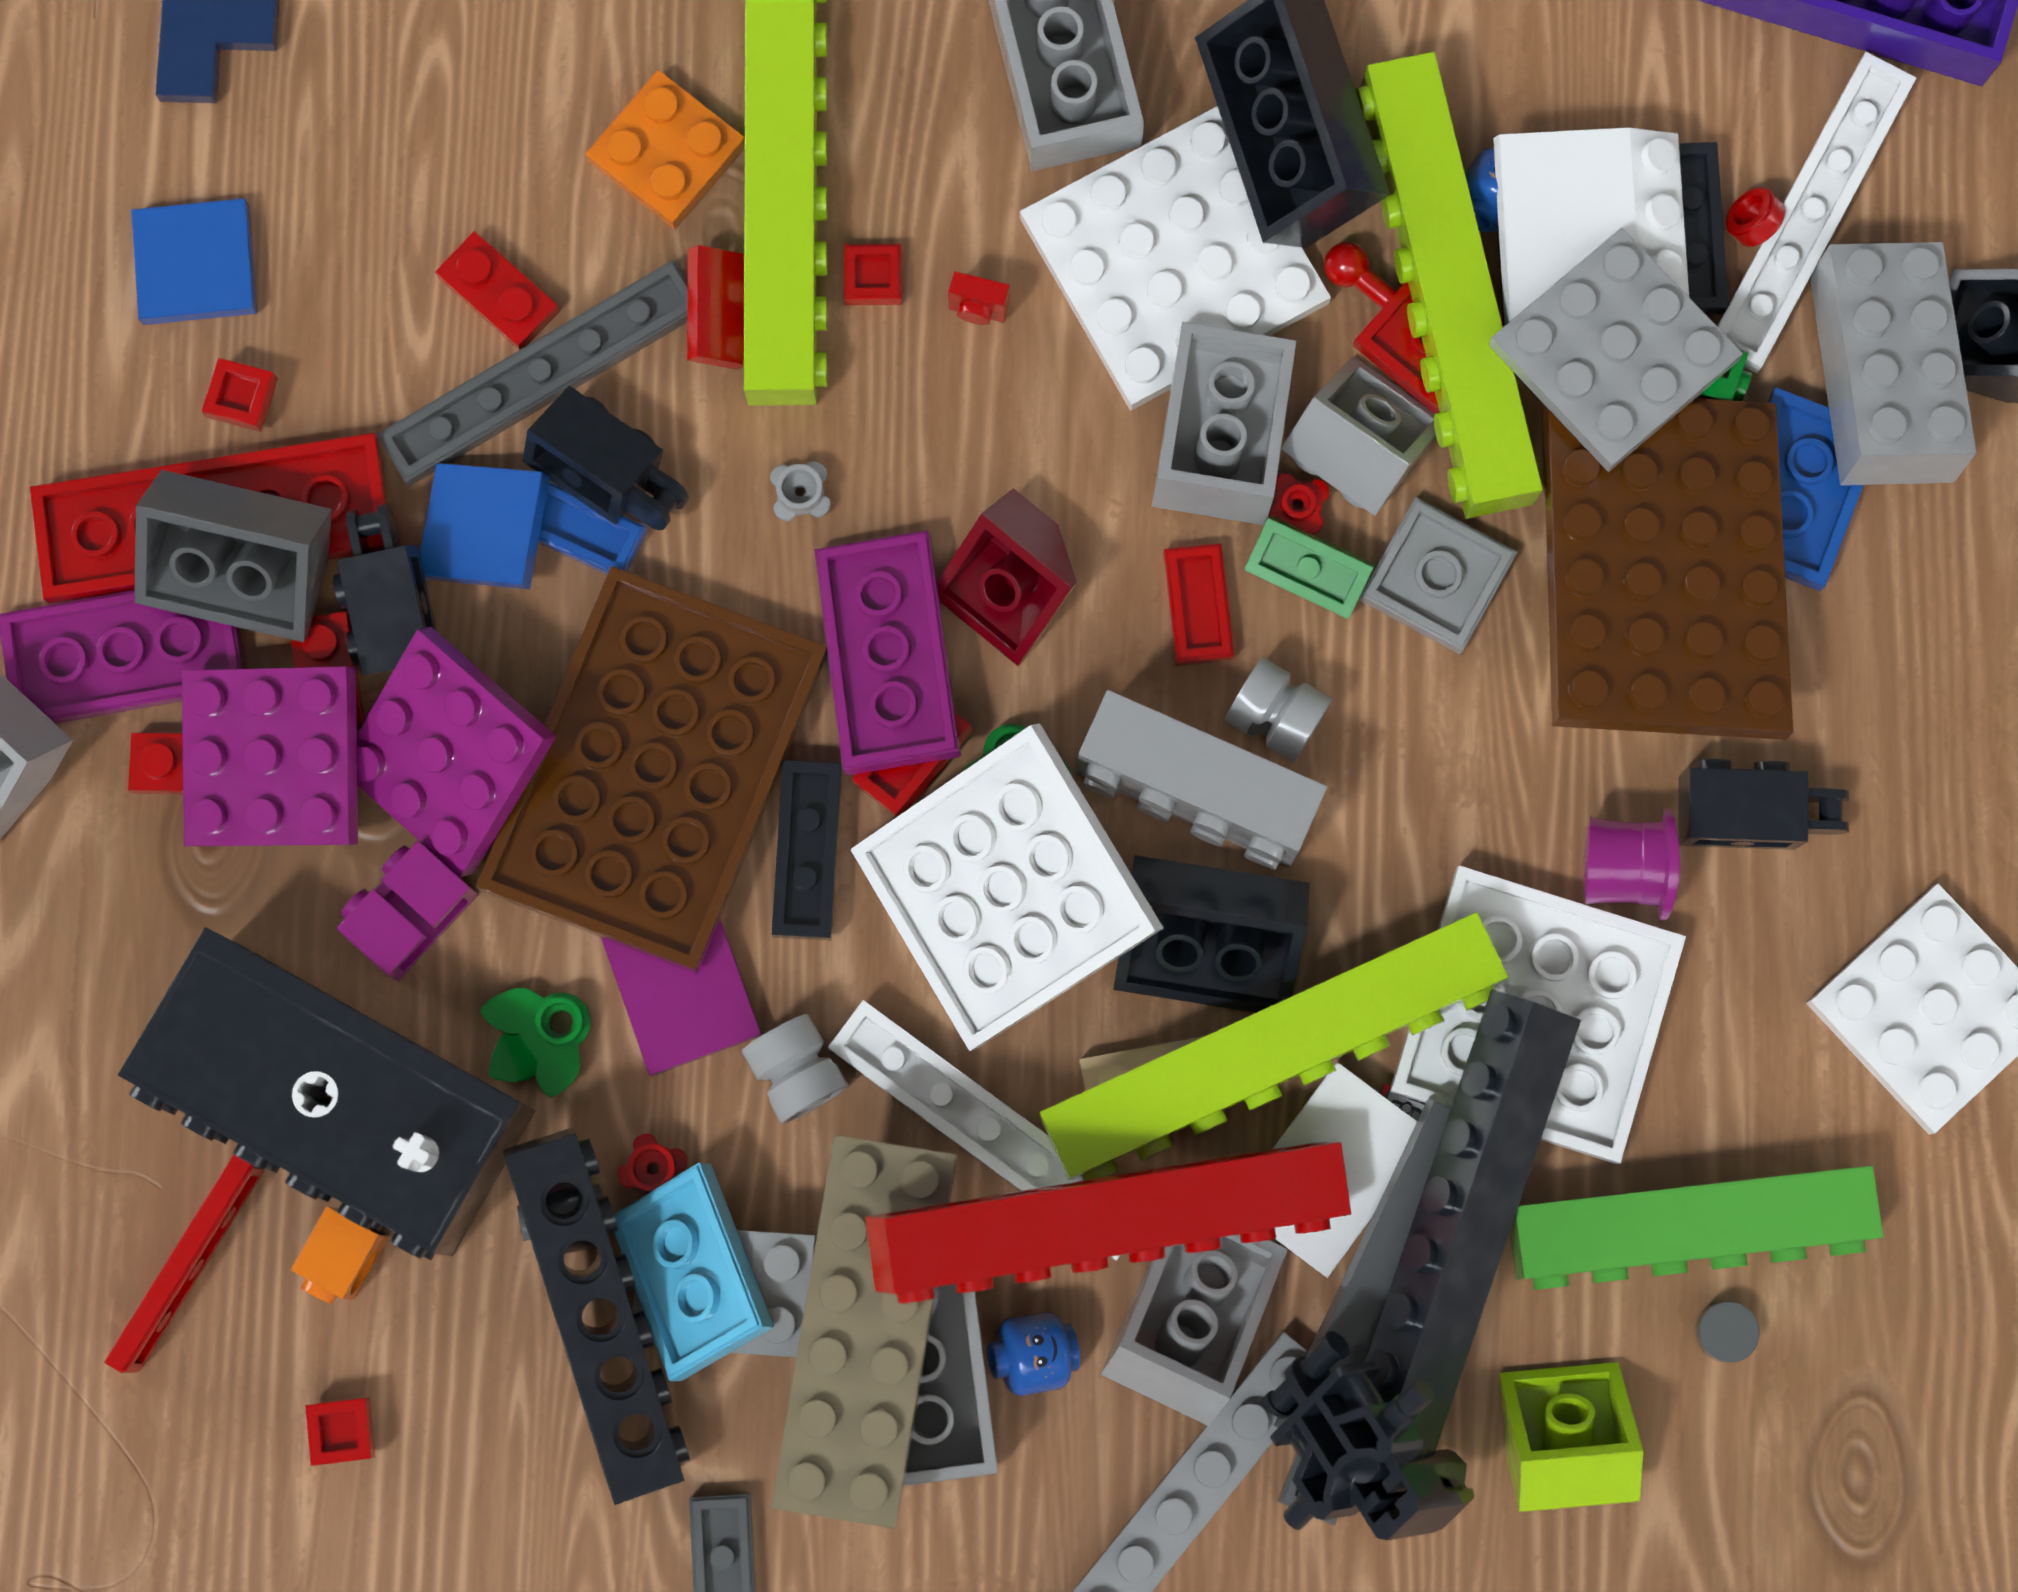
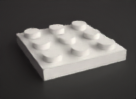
(1927, 1009)

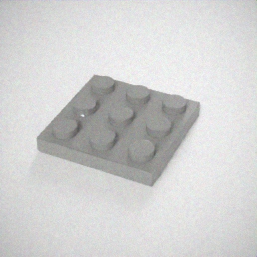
(1615, 349)

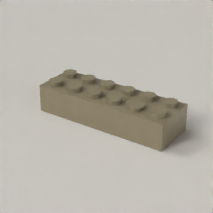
(858, 1346)

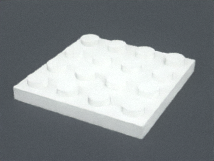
(1164, 245)
(1006, 887)
(1574, 961)

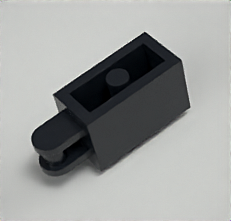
(602, 461)
(382, 592)
(1753, 806)

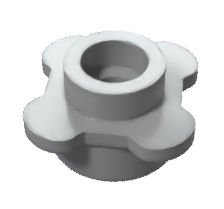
(786, 481)

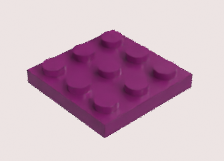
(448, 751)
(270, 756)

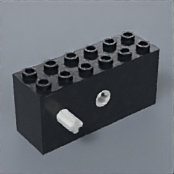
(257, 1049)

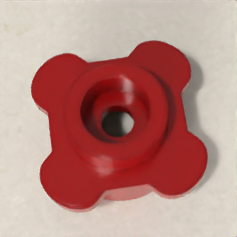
(1312, 496)
(648, 1151)

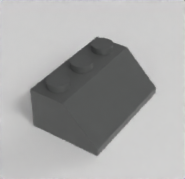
(230, 554)

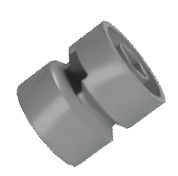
(1278, 709)
(791, 1063)

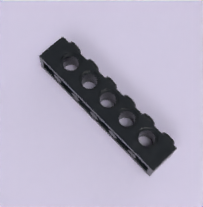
(628, 1466)

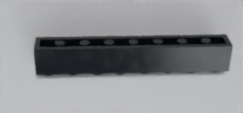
(1470, 1202)

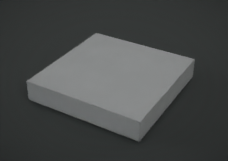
(1437, 576)

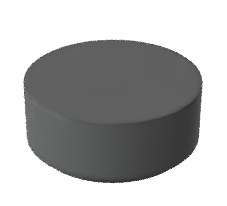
(1727, 1332)

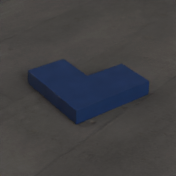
(194, 35)

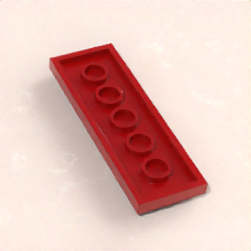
(90, 523)

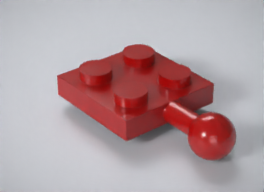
(1387, 337)

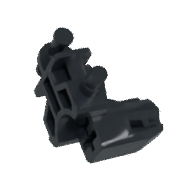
(1361, 1449)

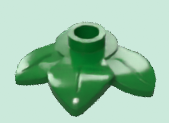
(529, 1041)

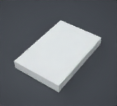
(1372, 1142)

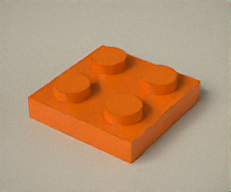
(666, 149)

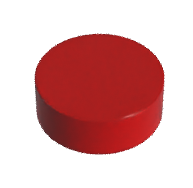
(1755, 217)

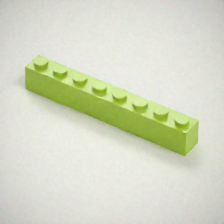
(784, 203)
(1449, 287)
(1274, 1047)

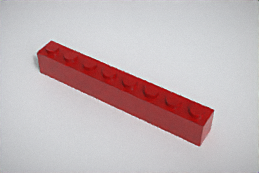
(1106, 1218)

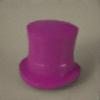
(1632, 862)

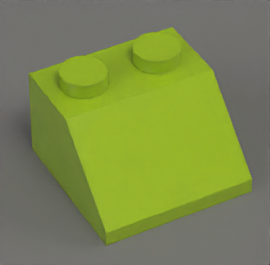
(1570, 1437)

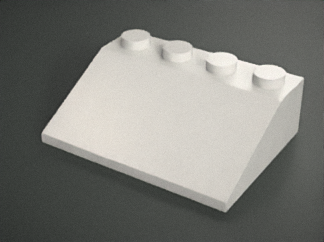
(1574, 191)

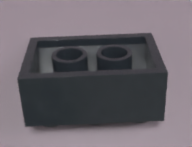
(1223, 936)

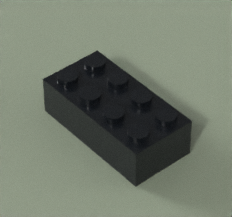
(1292, 119)

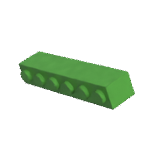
(1695, 1223)

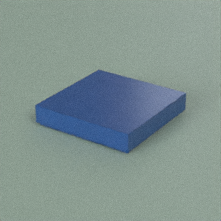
(193, 261)
(483, 525)

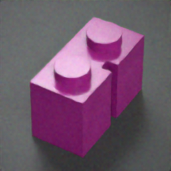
(406, 910)

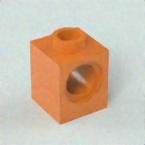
(337, 1257)

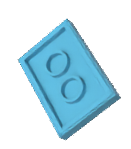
(691, 1272)

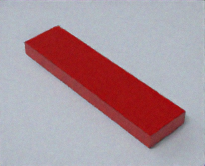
(184, 1266)

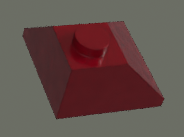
(1009, 576)

